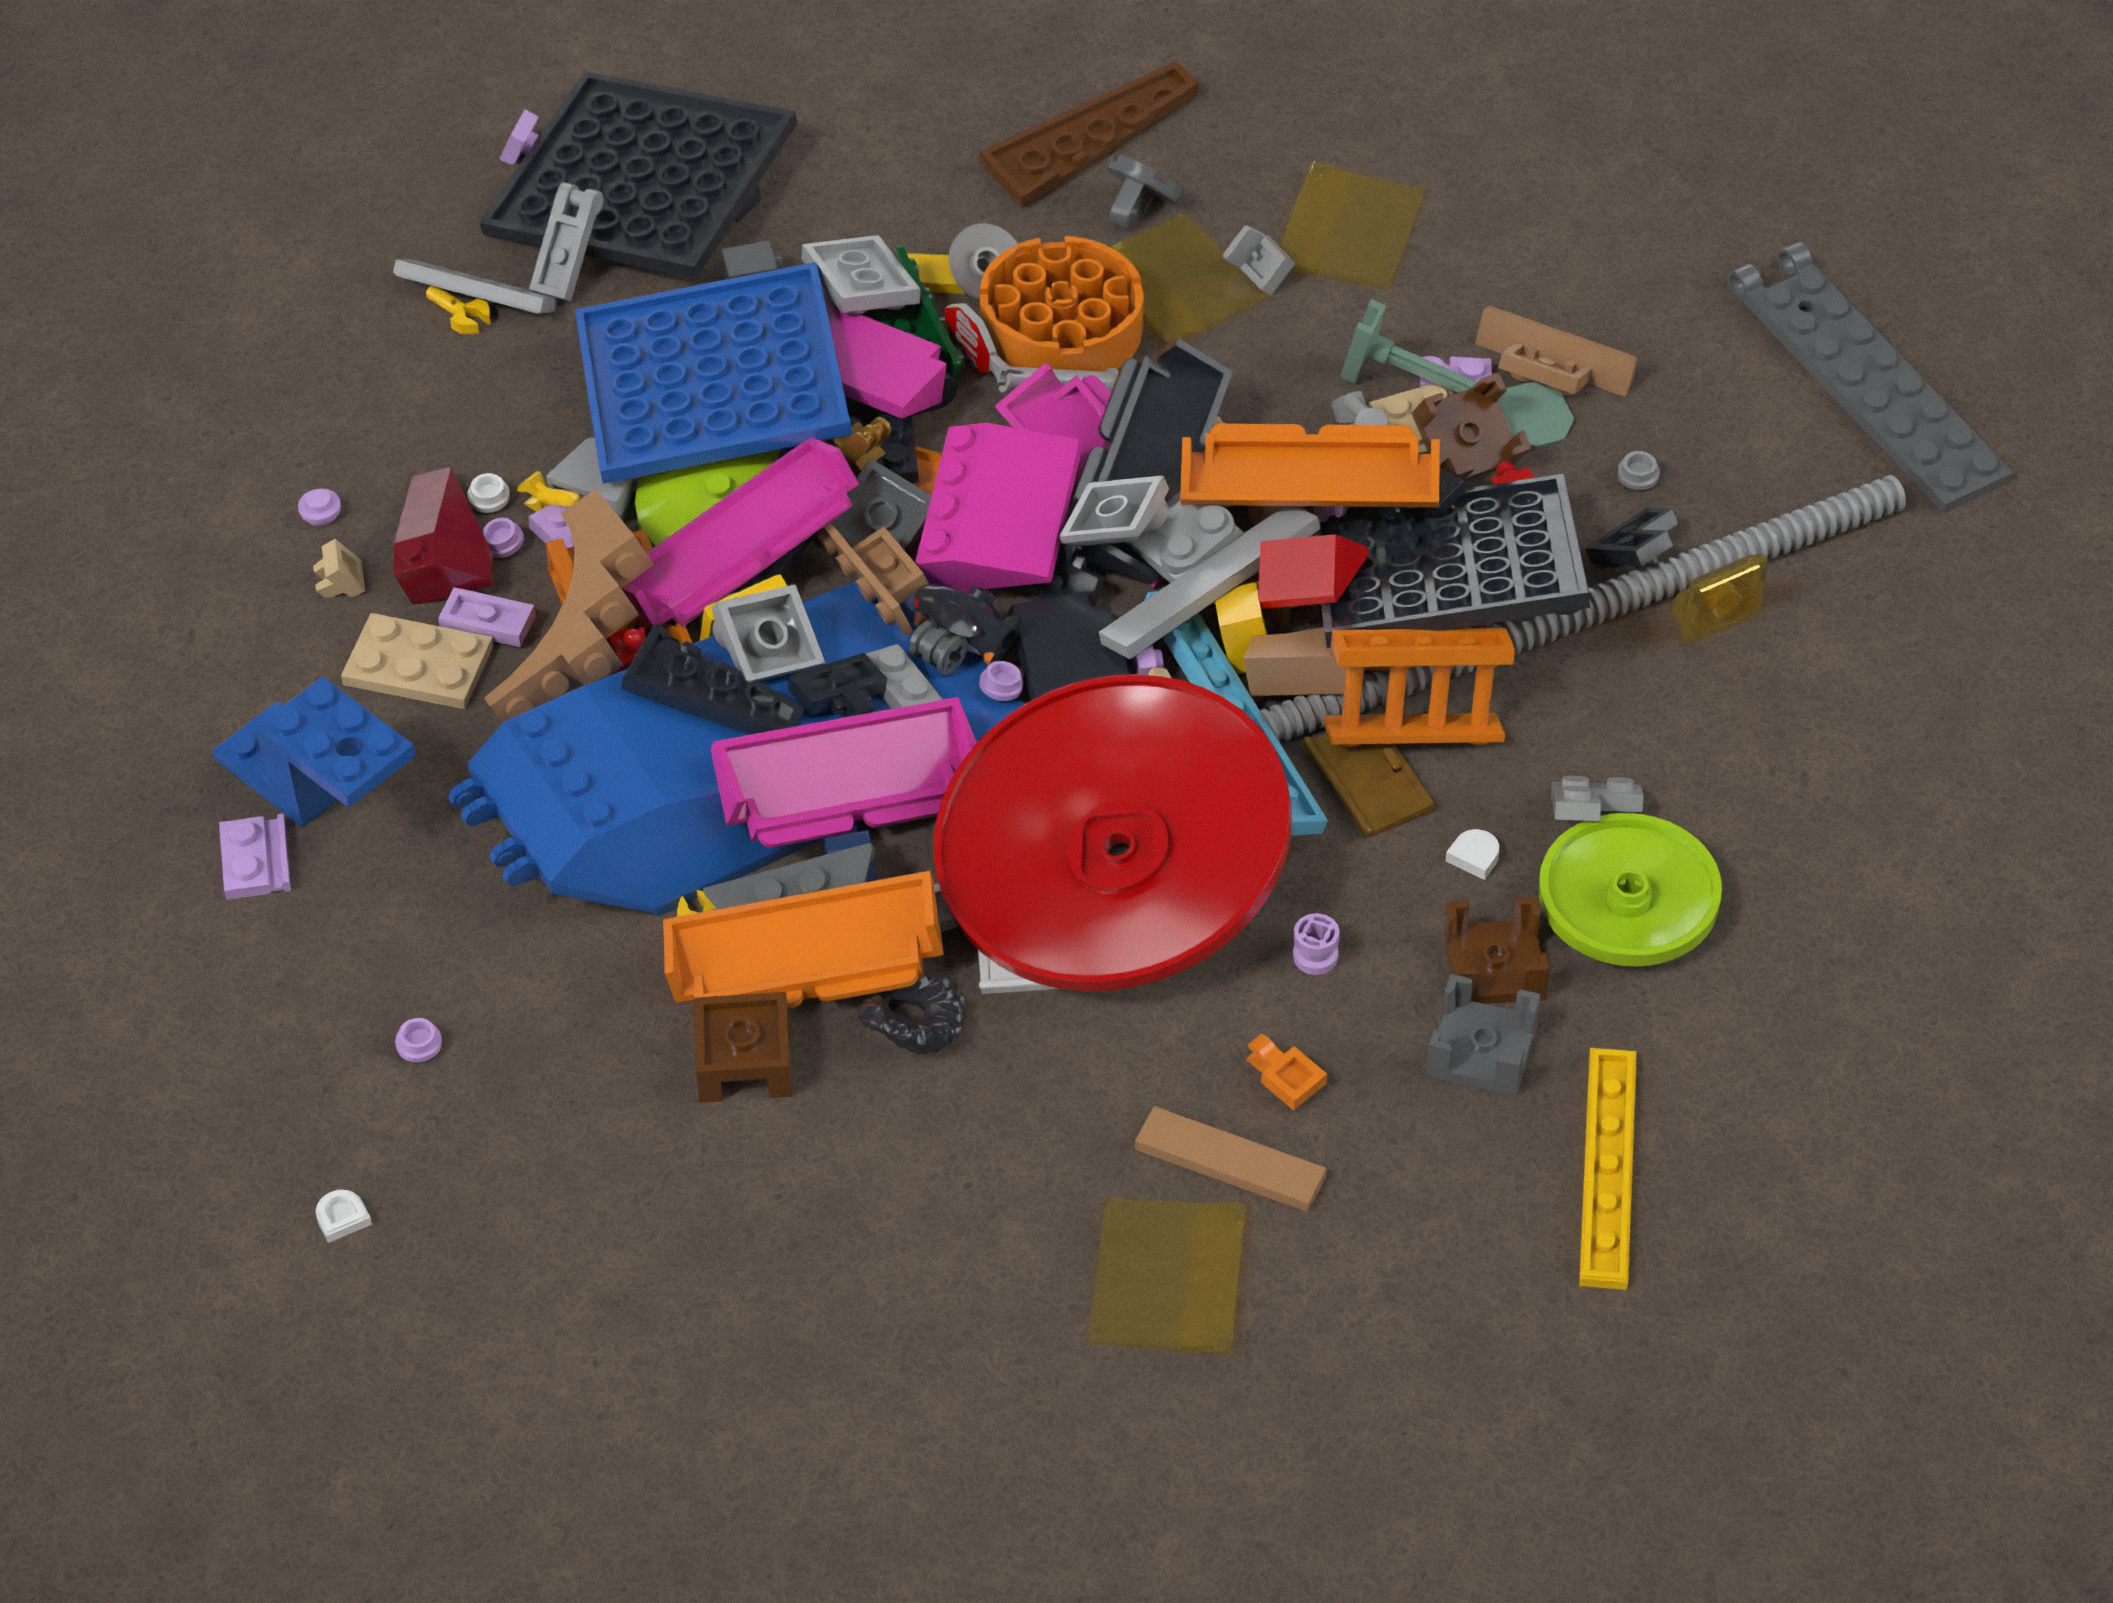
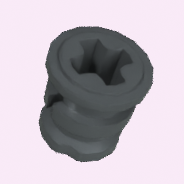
(938, 647)

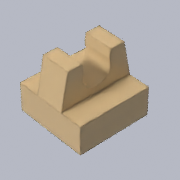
(340, 571)

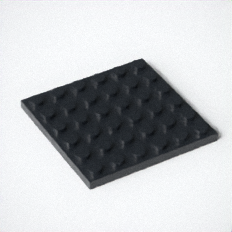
(663, 158)
(1482, 562)

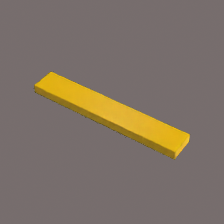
(1608, 1169)

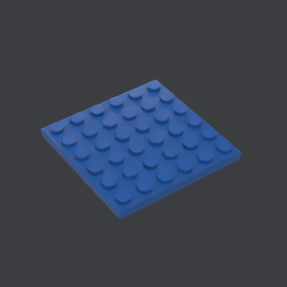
(711, 372)

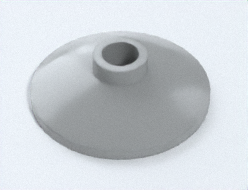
(973, 245)

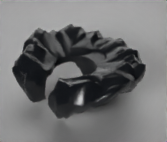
(927, 1034)

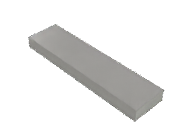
(475, 286)

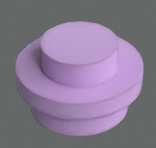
(319, 506)
(503, 537)
(1001, 681)
(418, 1040)

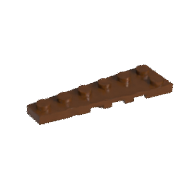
(1071, 141)

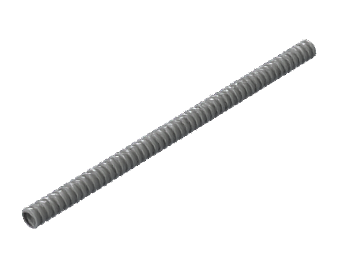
(1625, 594)

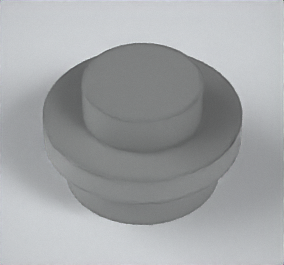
(1638, 471)

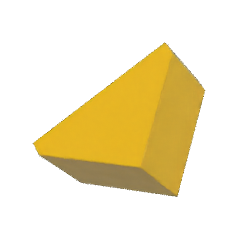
(1240, 620)

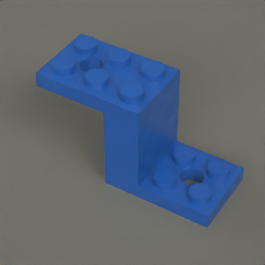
(314, 752)

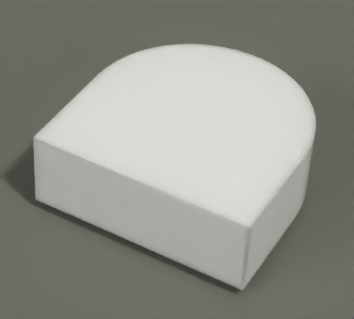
(1474, 852)
(341, 1214)

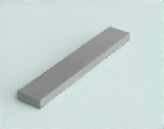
(1203, 583)

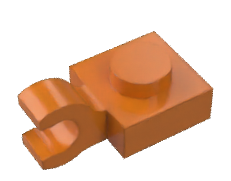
(1286, 1075)

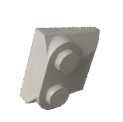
(1117, 511)
(1186, 538)
(767, 634)

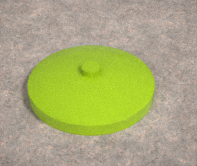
(678, 496)
(1630, 889)

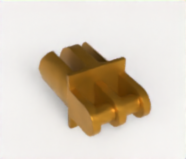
(863, 443)

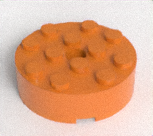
(1063, 305)

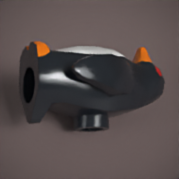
(969, 616)

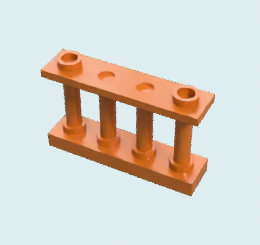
(1408, 648)

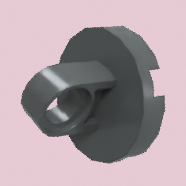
(1138, 190)

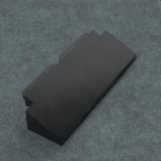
(1144, 430)
(1063, 643)

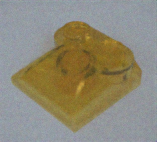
(1720, 599)

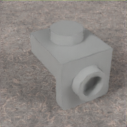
(1259, 258)

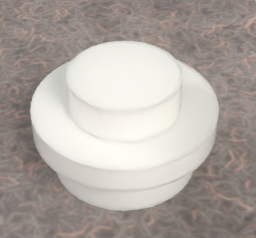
(488, 493)

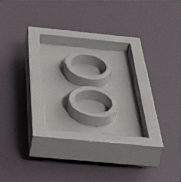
(861, 274)

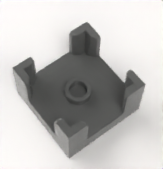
(1482, 1042)

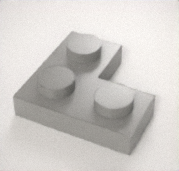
(1582, 800)

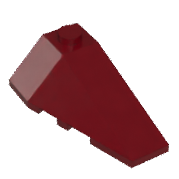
(439, 541)

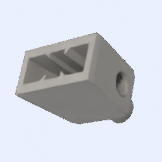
(581, 474)

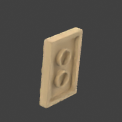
(417, 661)

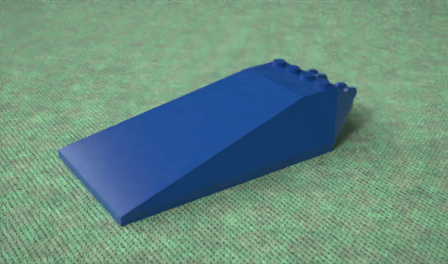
(623, 792)

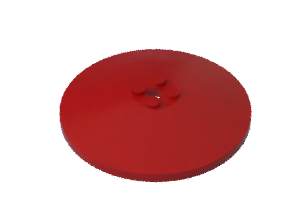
(1098, 767)

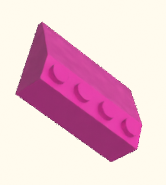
(997, 507)

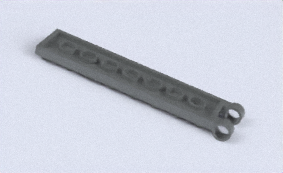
(1871, 380)

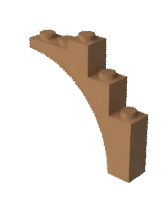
(594, 609)
(1295, 665)

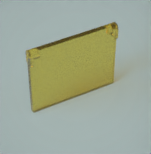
(1350, 226)
(1187, 279)
(1168, 1275)

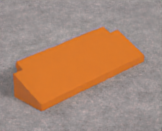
(1301, 469)
(808, 943)

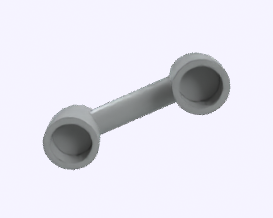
(1354, 409)

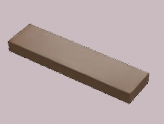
(1230, 1158)

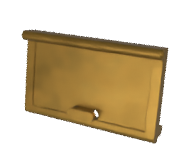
(1368, 785)

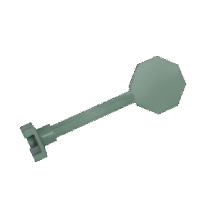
(1526, 407)

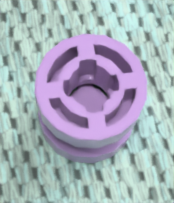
(1316, 944)

